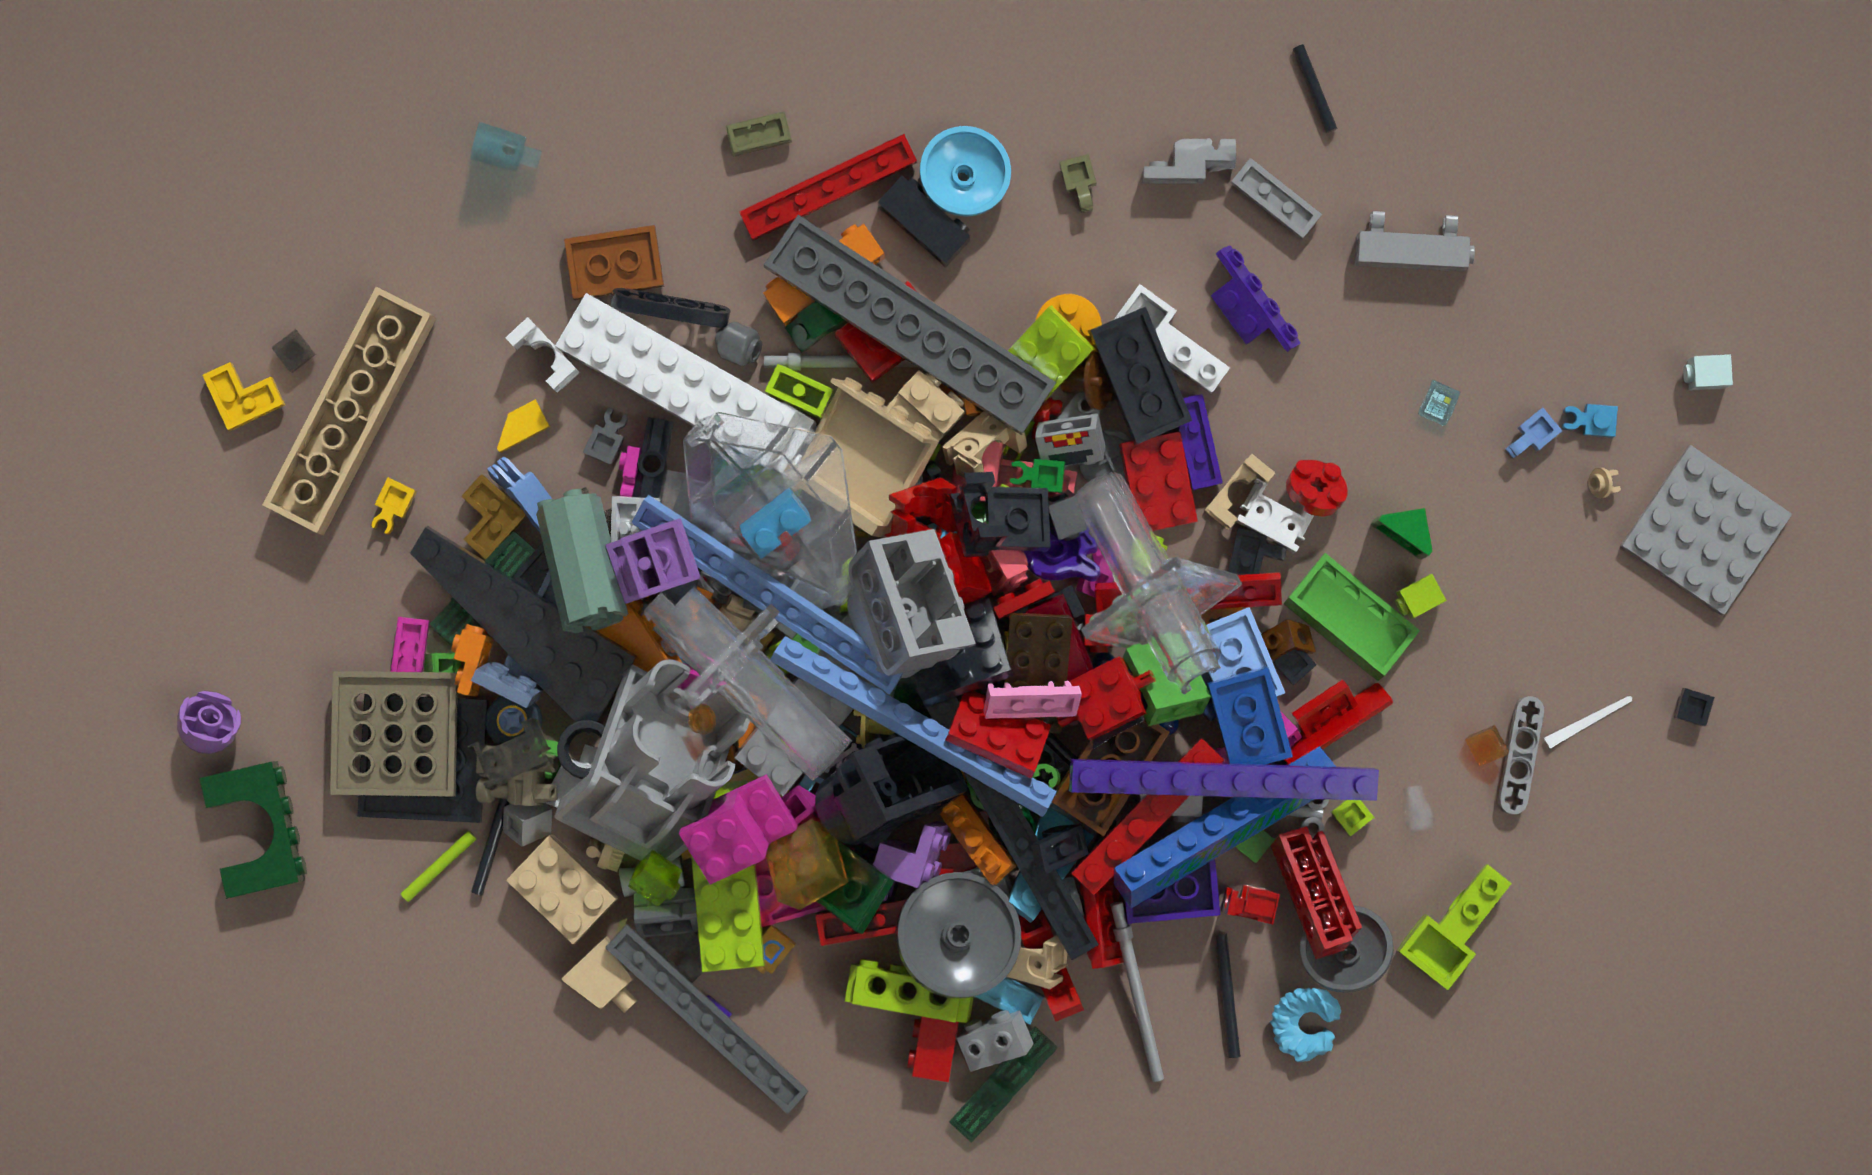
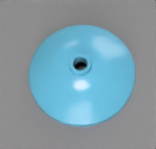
(968, 152)

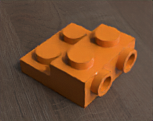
(474, 649)

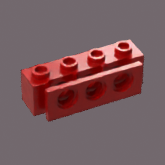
(1316, 890)

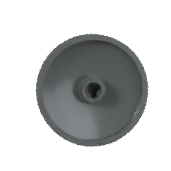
(958, 935)

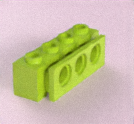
(862, 992)

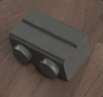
(668, 918)

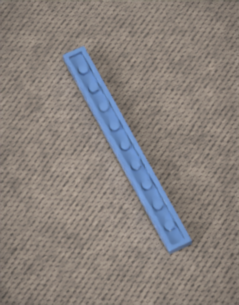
(763, 590)
(908, 724)

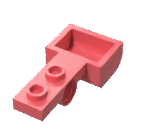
(1003, 471)

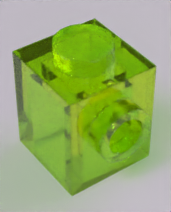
(655, 878)

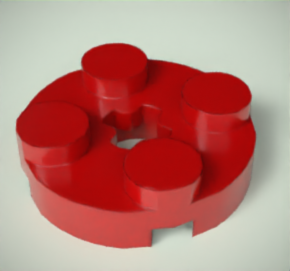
(1325, 476)

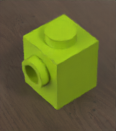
(1419, 597)

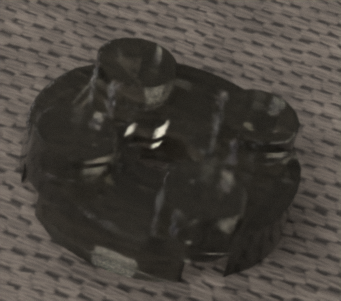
(686, 943)

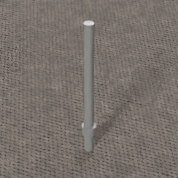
(795, 361)
(1123, 934)

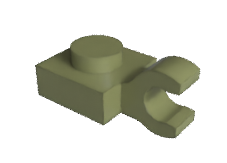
(1078, 177)

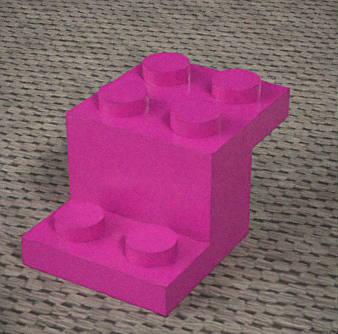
(738, 829)

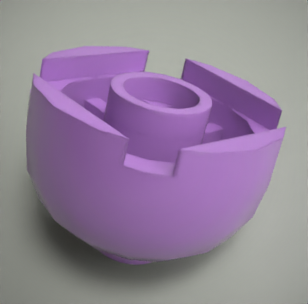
(208, 722)

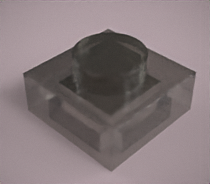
(293, 351)

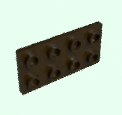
(1038, 652)

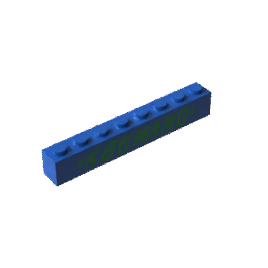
(1205, 839)

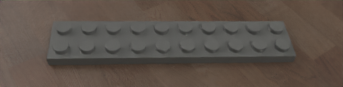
(909, 324)

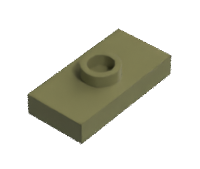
(758, 133)

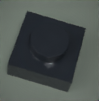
(1294, 665)
(1694, 707)

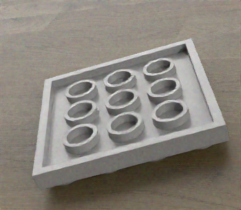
(1706, 530)

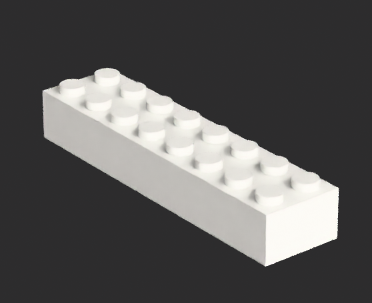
(662, 369)

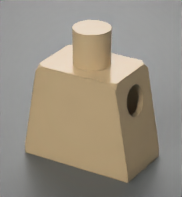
(602, 978)

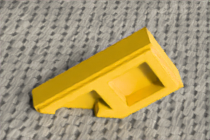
(522, 425)

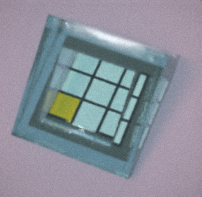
(1439, 403)

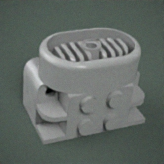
(906, 603)

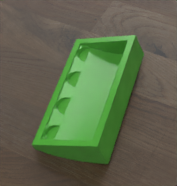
(1351, 617)

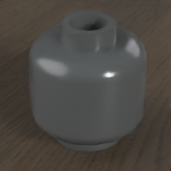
(738, 344)

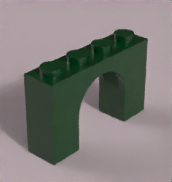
(281, 861)

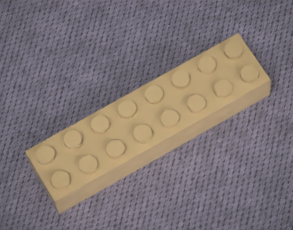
(349, 411)

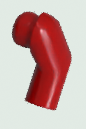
(1049, 407)

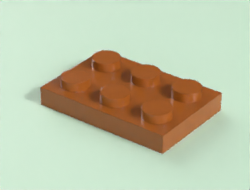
(614, 261)

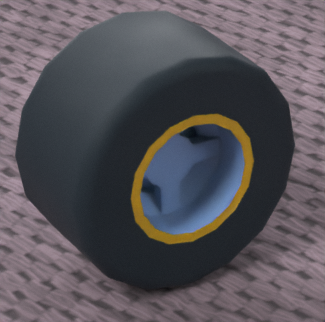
(504, 716)

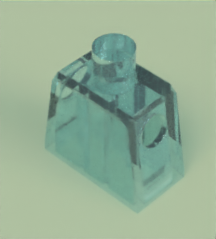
(489, 145)

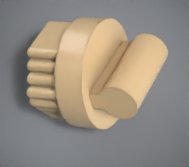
(736, 613)
(609, 857)

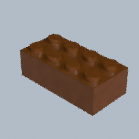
(1099, 810)

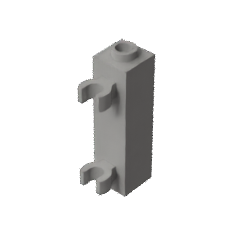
(1413, 251)

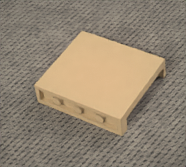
(879, 452)

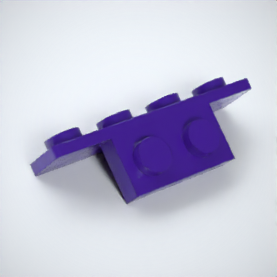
(1248, 305)

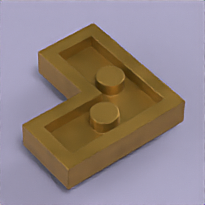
(498, 512)

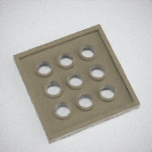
(347, 717)

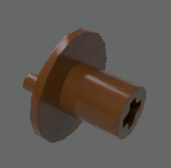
(1091, 381)

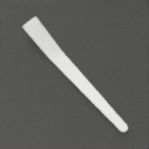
(1574, 728)

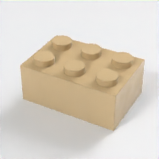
(562, 888)

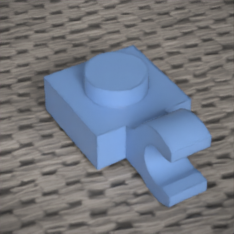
(1535, 431)

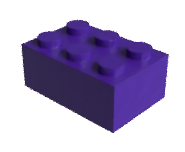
(1187, 898)

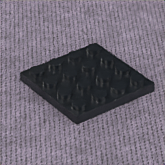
(458, 808)

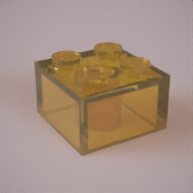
(805, 865)

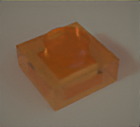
(1487, 745)

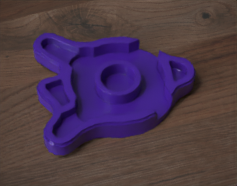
(1065, 559)

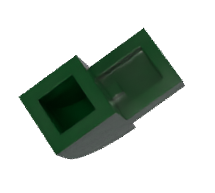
(813, 325)

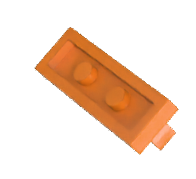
(978, 839)

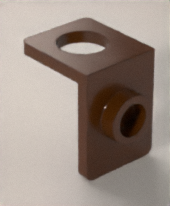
(1284, 638)

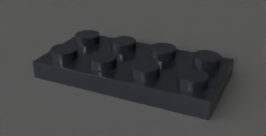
(1140, 375)

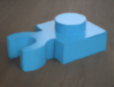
(1595, 420)

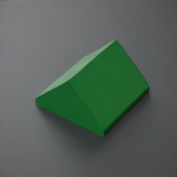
(1408, 530)

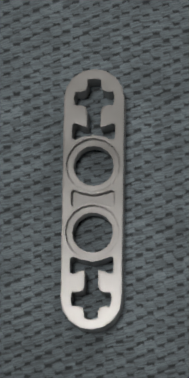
(1526, 756)

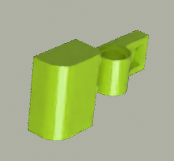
(1441, 947)

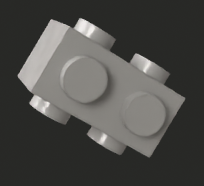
(994, 1040)

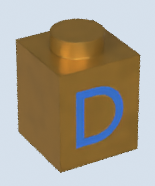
(776, 948)

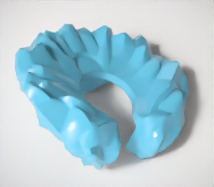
(1286, 1018)

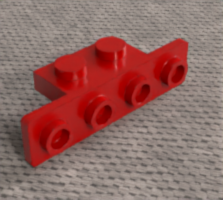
(1335, 715)

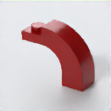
(1063, 997)

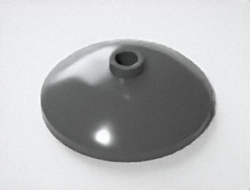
(1371, 959)

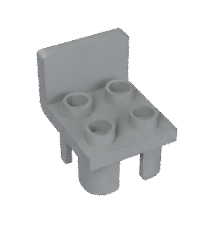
(652, 767)

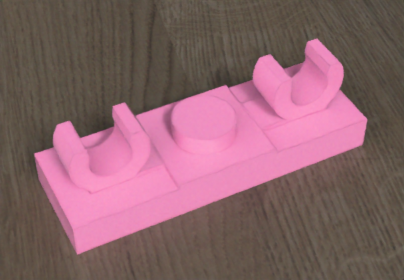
(1032, 701)

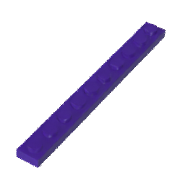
(1223, 780)

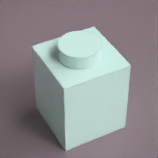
(1708, 372)

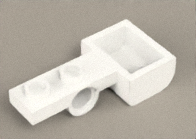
(1181, 352)

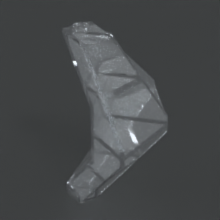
(742, 466)

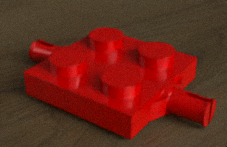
(1108, 698)

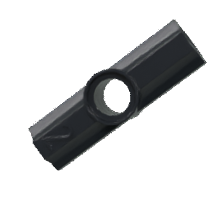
(655, 444)

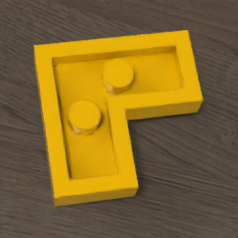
(238, 404)

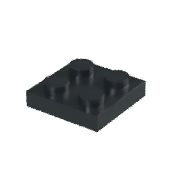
(1024, 513)

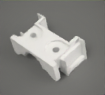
(530, 335)
(1274, 518)

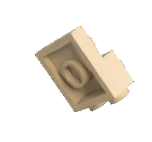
(929, 404)

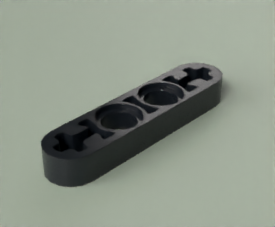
(670, 307)

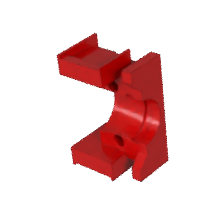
(927, 500)
(1252, 903)

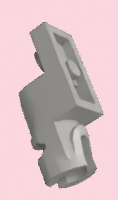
(1190, 161)

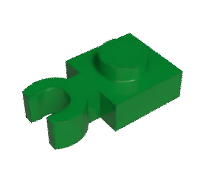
(1043, 474)

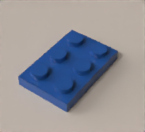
(1250, 718)

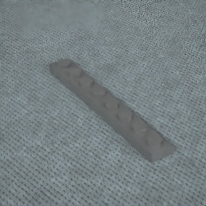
(706, 1018)

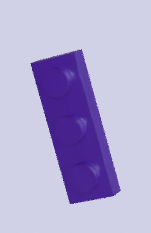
(1199, 446)

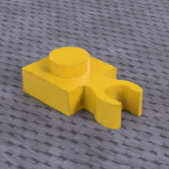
(393, 500)

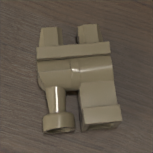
(523, 789)

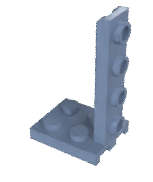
(510, 678)

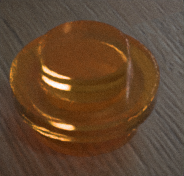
(702, 719)

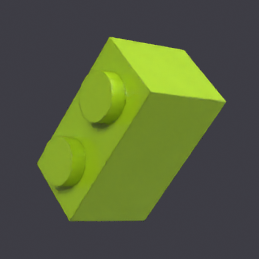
(799, 391)

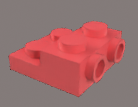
(1005, 570)

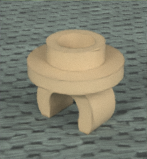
(1601, 482)

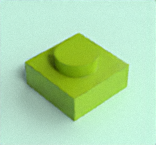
(1352, 815)

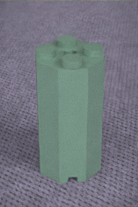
(578, 561)

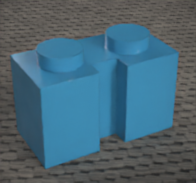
(776, 517)

